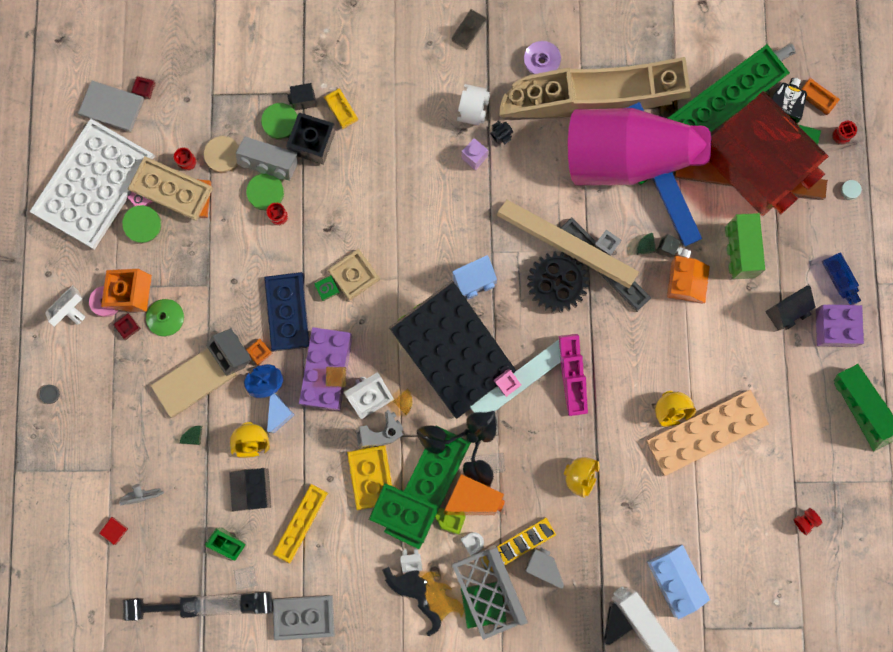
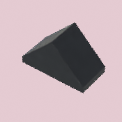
(616, 624)

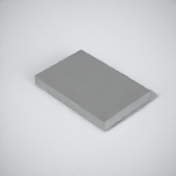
(111, 106)
(303, 617)

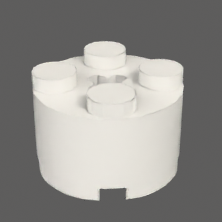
(472, 105)

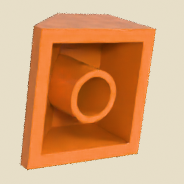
(688, 279)
(126, 290)

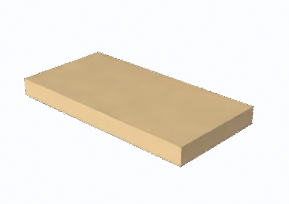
(170, 188)
(190, 383)

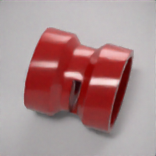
(841, 135)
(181, 155)
(277, 210)
(807, 521)

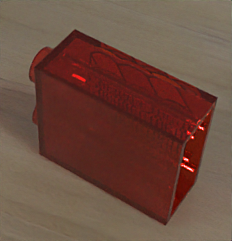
(766, 155)

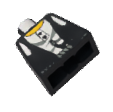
(791, 99)

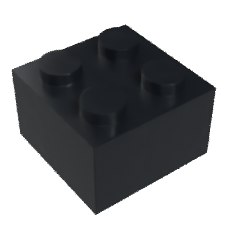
(311, 138)

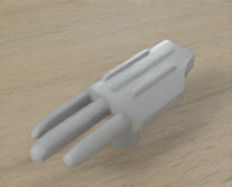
(139, 495)

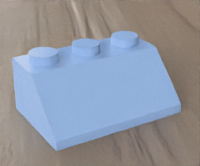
(678, 582)

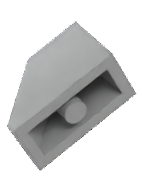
(544, 567)

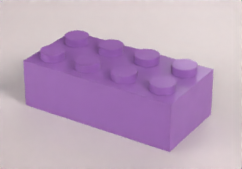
(325, 350)

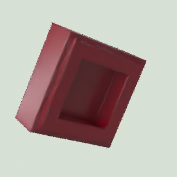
(143, 87)
(126, 326)

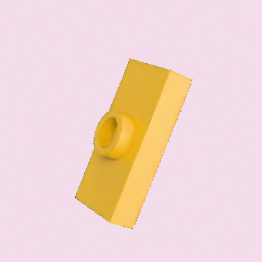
(341, 108)

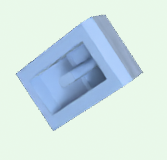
(278, 414)

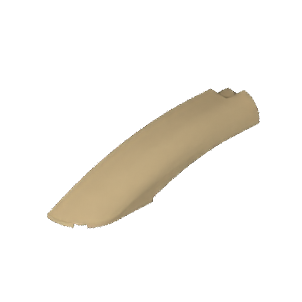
(567, 89)

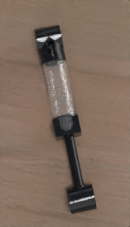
(203, 605)

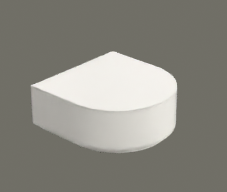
(473, 542)

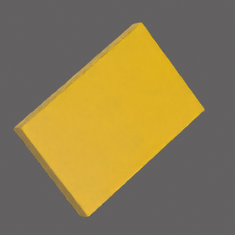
(368, 474)

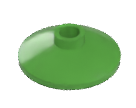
(172, 322)

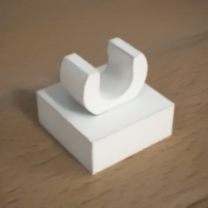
(411, 562)

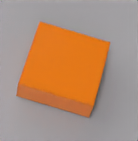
(259, 351)

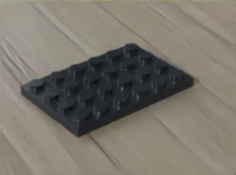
(452, 348)

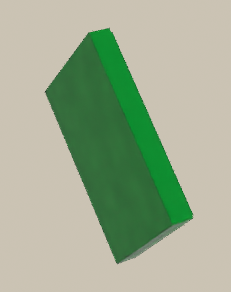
(403, 513)

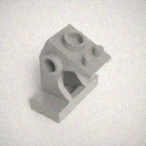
(368, 438)

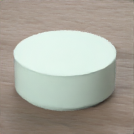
(851, 189)

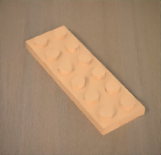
(707, 432)

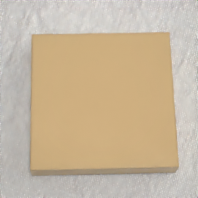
(353, 274)

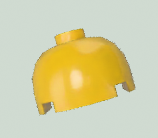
(673, 407)
(249, 440)
(581, 475)

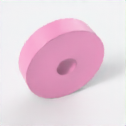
(95, 303)

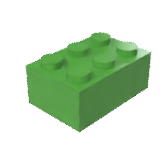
(745, 246)

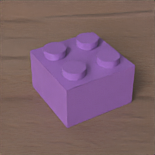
(839, 325)

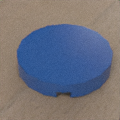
(263, 381)

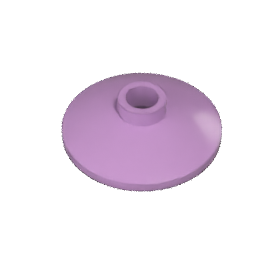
(545, 51)

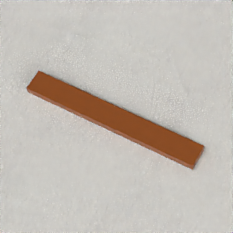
(709, 174)

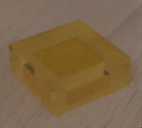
(336, 376)

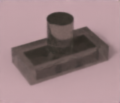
(468, 29)

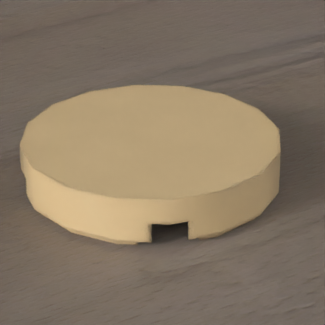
(221, 154)

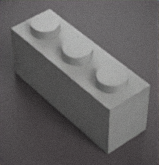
(266, 158)

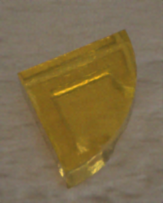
(404, 402)

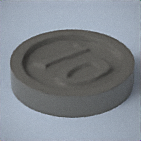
(49, 394)

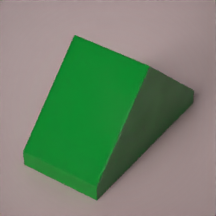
(225, 543)

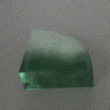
(646, 245)
(192, 436)

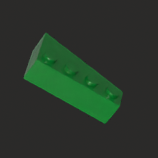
(866, 406)

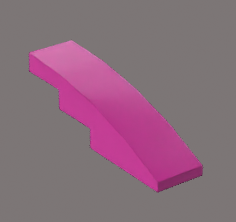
(573, 375)

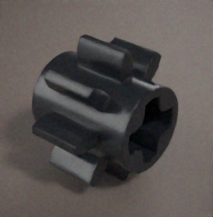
(501, 132)

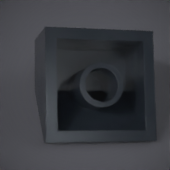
(793, 307)
(250, 489)

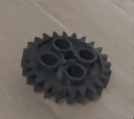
(565, 266)

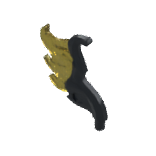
(429, 594)

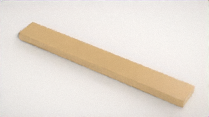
(568, 243)

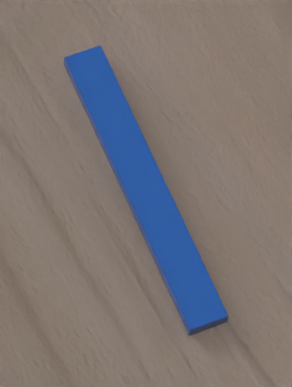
(675, 204)

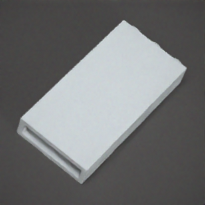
(643, 621)

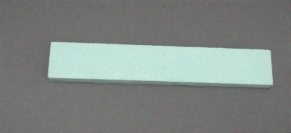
(526, 376)

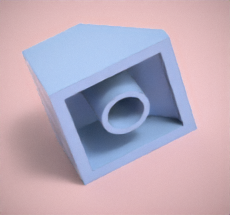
(475, 277)

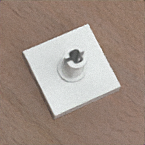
(65, 307)
(368, 395)

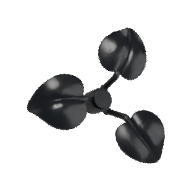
(481, 427)

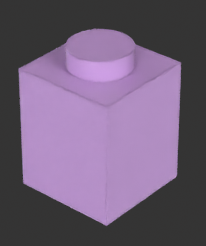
(474, 154)

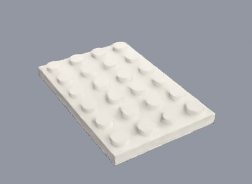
(90, 184)

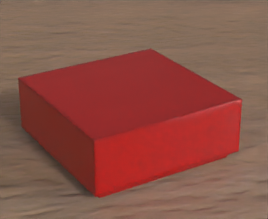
(113, 530)

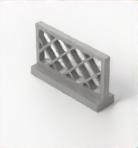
(506, 586)

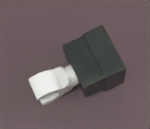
(670, 247)

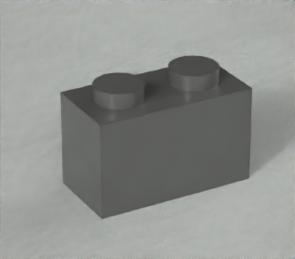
(228, 352)

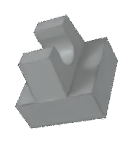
(607, 242)

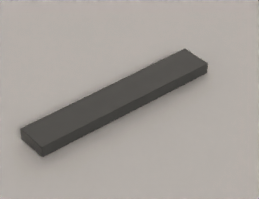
(635, 294)

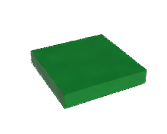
(481, 607)

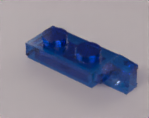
(842, 278)

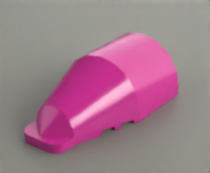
(631, 146)

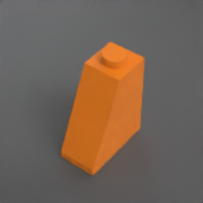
(474, 499)

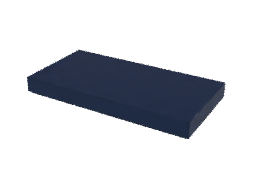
(287, 311)

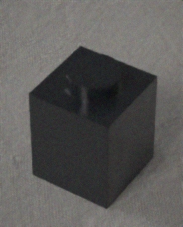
(302, 96)

